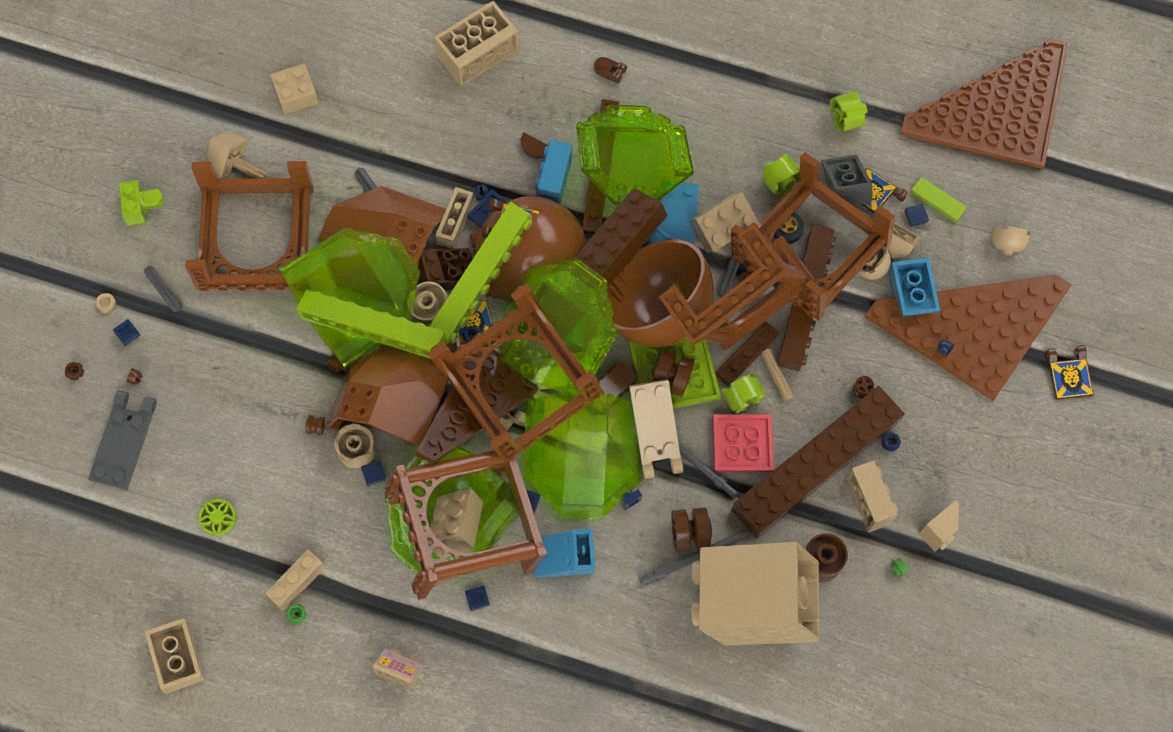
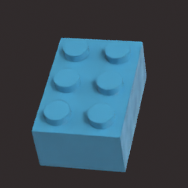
(554, 171)

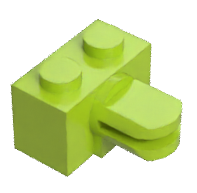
(137, 202)

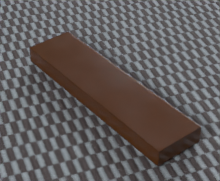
(747, 354)

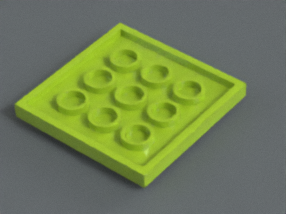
(702, 382)

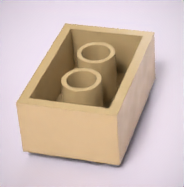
(715, 223)
(871, 496)
(456, 520)
(174, 656)

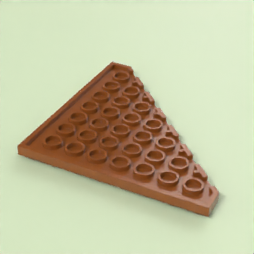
(1002, 112)
(985, 323)

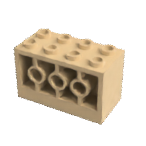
(476, 43)

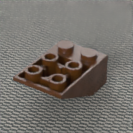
(443, 266)

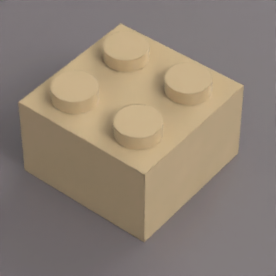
(294, 89)

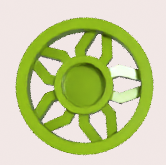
(217, 517)

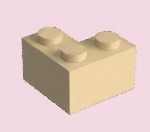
(223, 151)

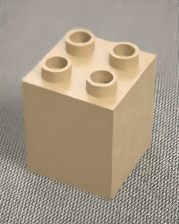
(757, 594)

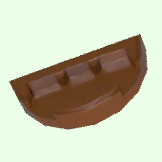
(532, 147)

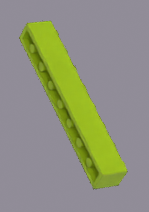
(481, 271)
(369, 323)

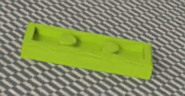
(938, 199)

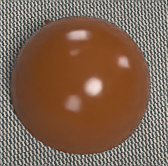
(550, 239)
(650, 273)

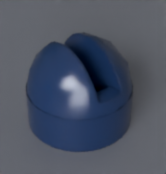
(477, 192)
(945, 347)

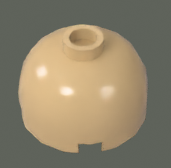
(1010, 239)
(877, 265)

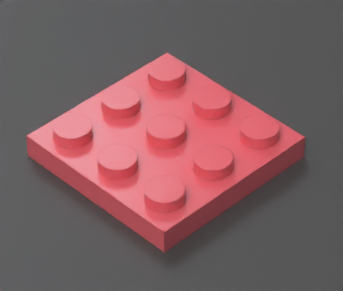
(743, 443)

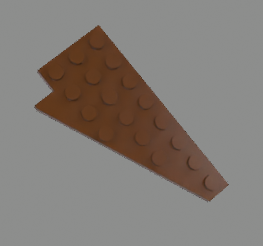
(456, 423)

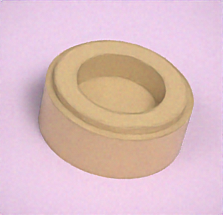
(105, 303)

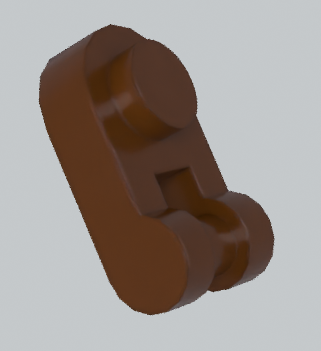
(604, 66)

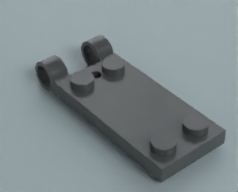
(121, 442)

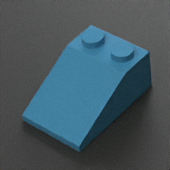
(680, 207)
(914, 286)

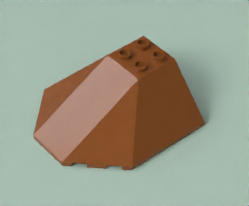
(388, 215)
(391, 393)

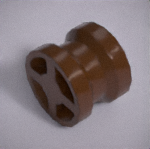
(865, 383)
(315, 425)

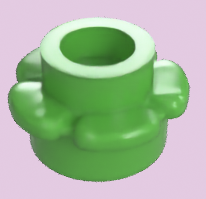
(899, 567)
(301, 614)

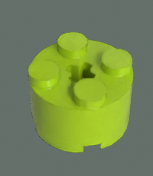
(848, 111)
(781, 175)
(744, 392)

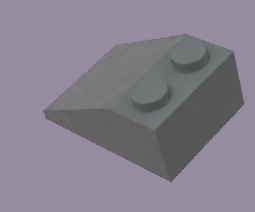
(848, 179)

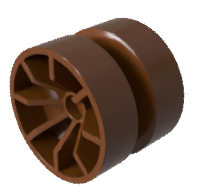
(678, 375)
(697, 529)
(830, 553)

